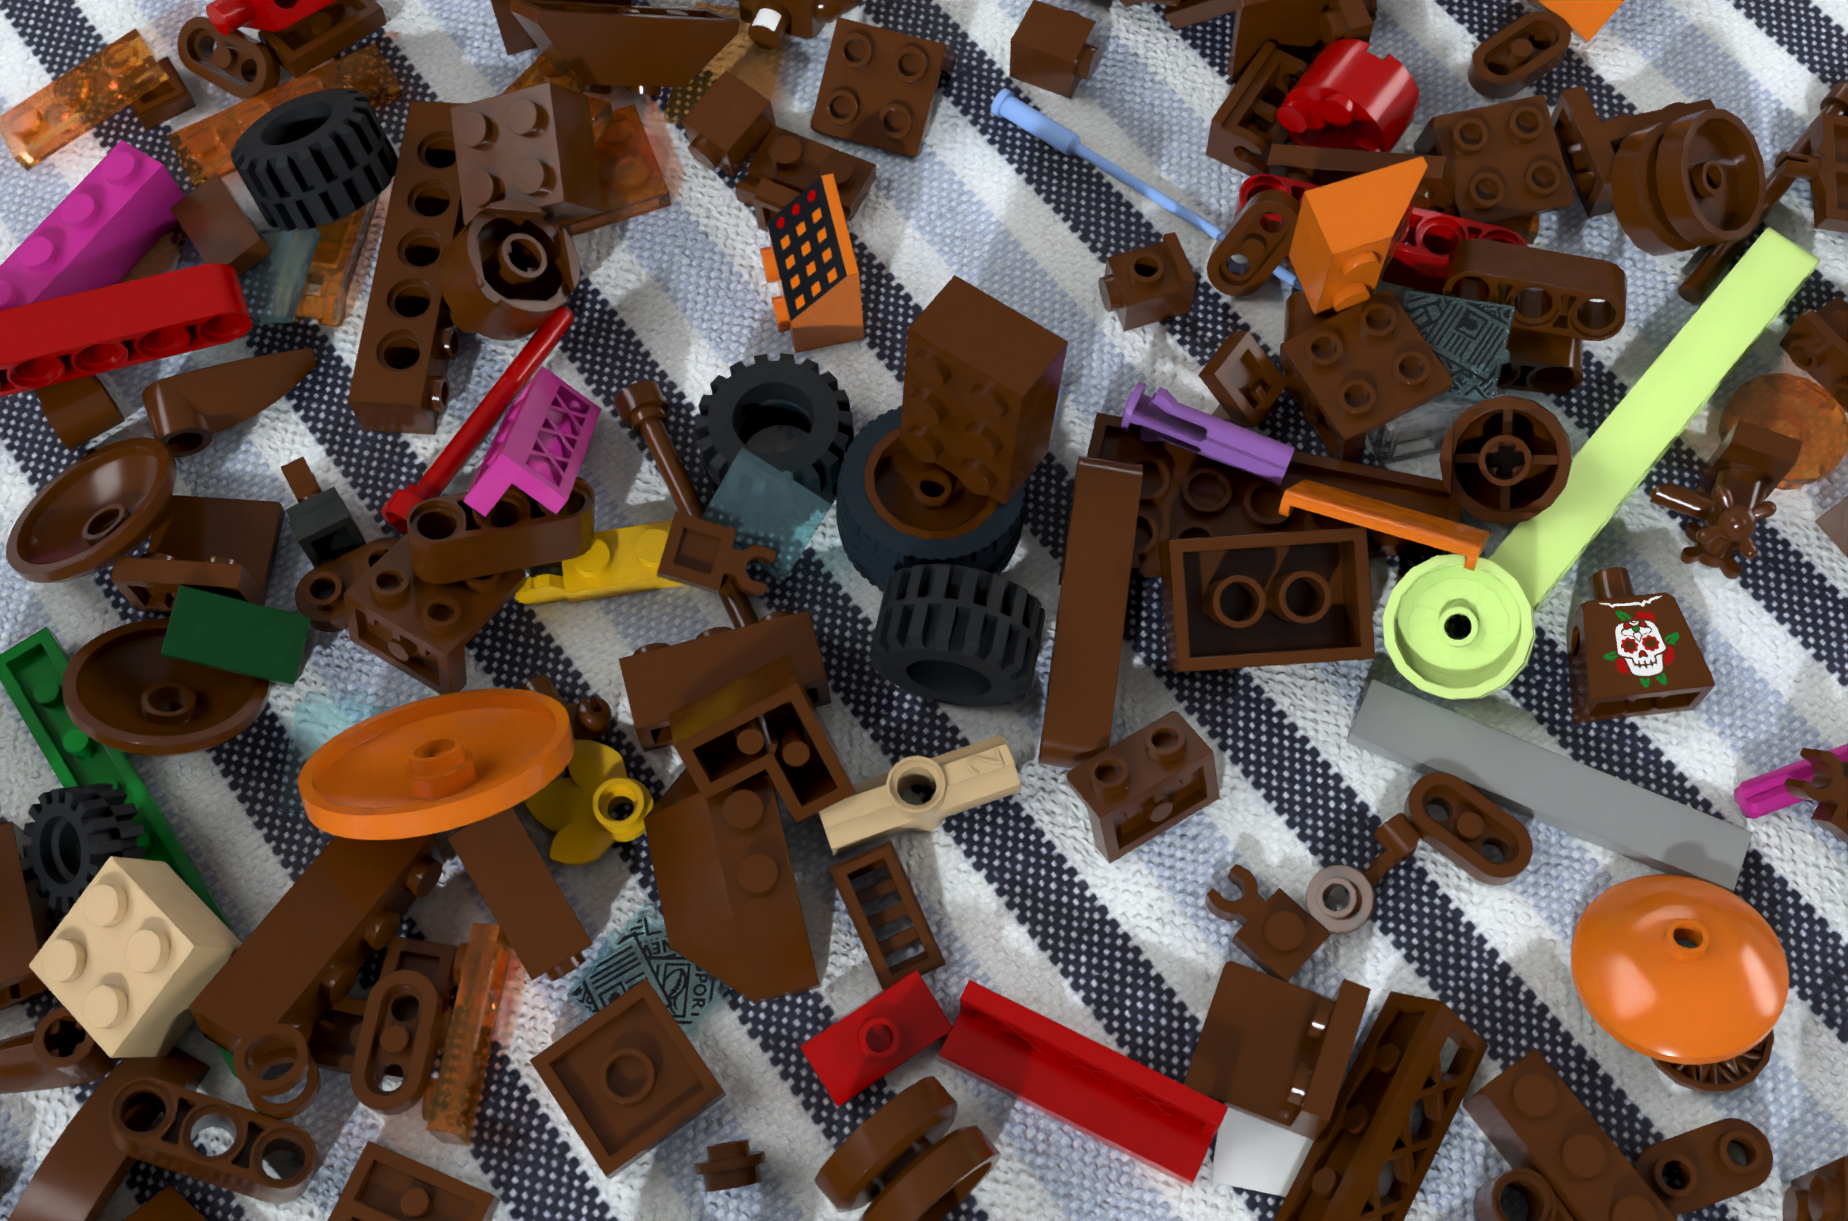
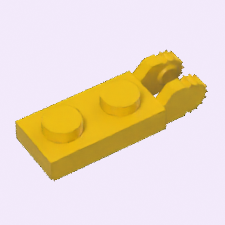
(616, 565)

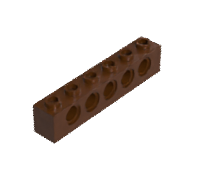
(418, 226)

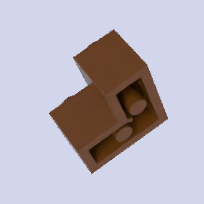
(758, 726)

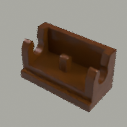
(1248, 118)

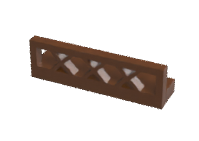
(1373, 1114)

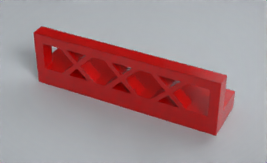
(1082, 1083)

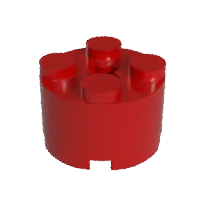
(1350, 100)

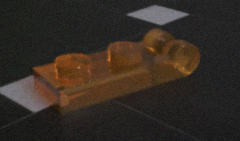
(334, 267)

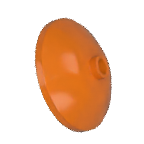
(1673, 998)

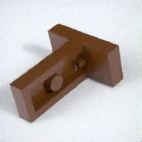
(1591, 145)

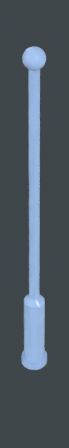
(1068, 143)

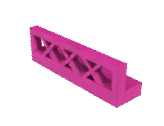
(521, 445)

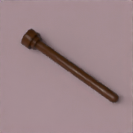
(644, 411)

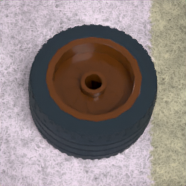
(916, 513)

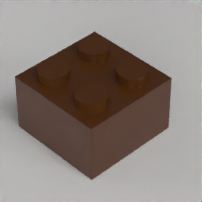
(528, 149)

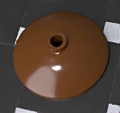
(93, 512)
(155, 705)

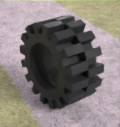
(76, 836)

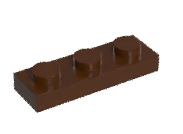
(1331, 165)

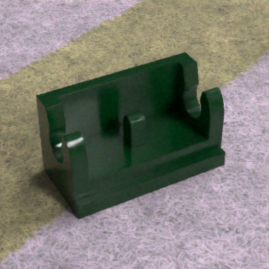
(235, 636)

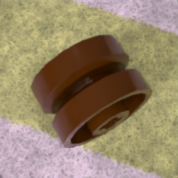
(1688, 183)
(905, 1162)

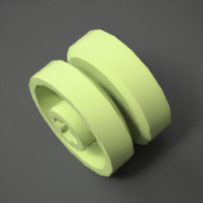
(1419, 627)

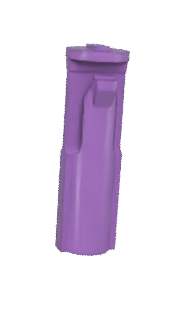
(1205, 434)

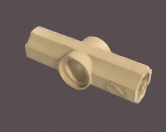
(960, 782)

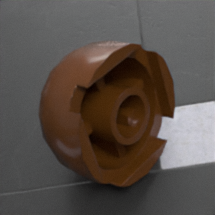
(1506, 459)

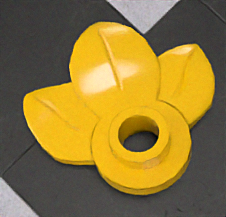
(583, 803)

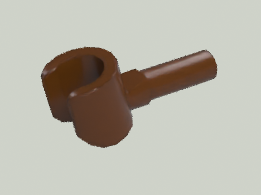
(1399, 841)

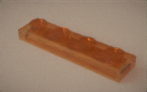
(208, 144)

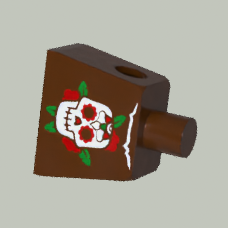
(1632, 654)

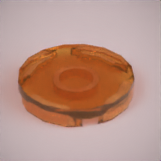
(1797, 410)

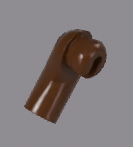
(587, 719)

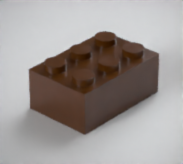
(980, 389)
(1266, 599)

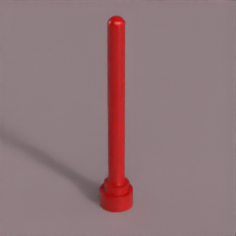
(480, 421)

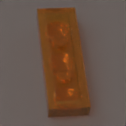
(81, 99)
(467, 1035)

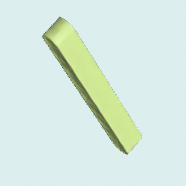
(1656, 413)

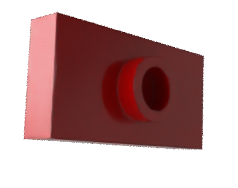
(876, 1037)

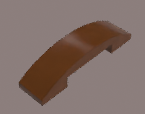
(84, 1162)

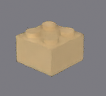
(134, 957)

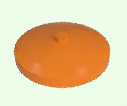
(436, 764)

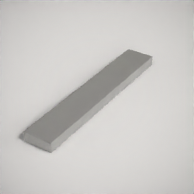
(1550, 787)

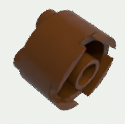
(507, 271)

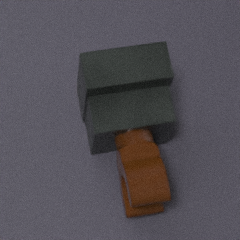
(320, 518)

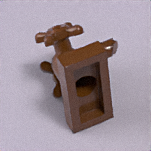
(1731, 495)

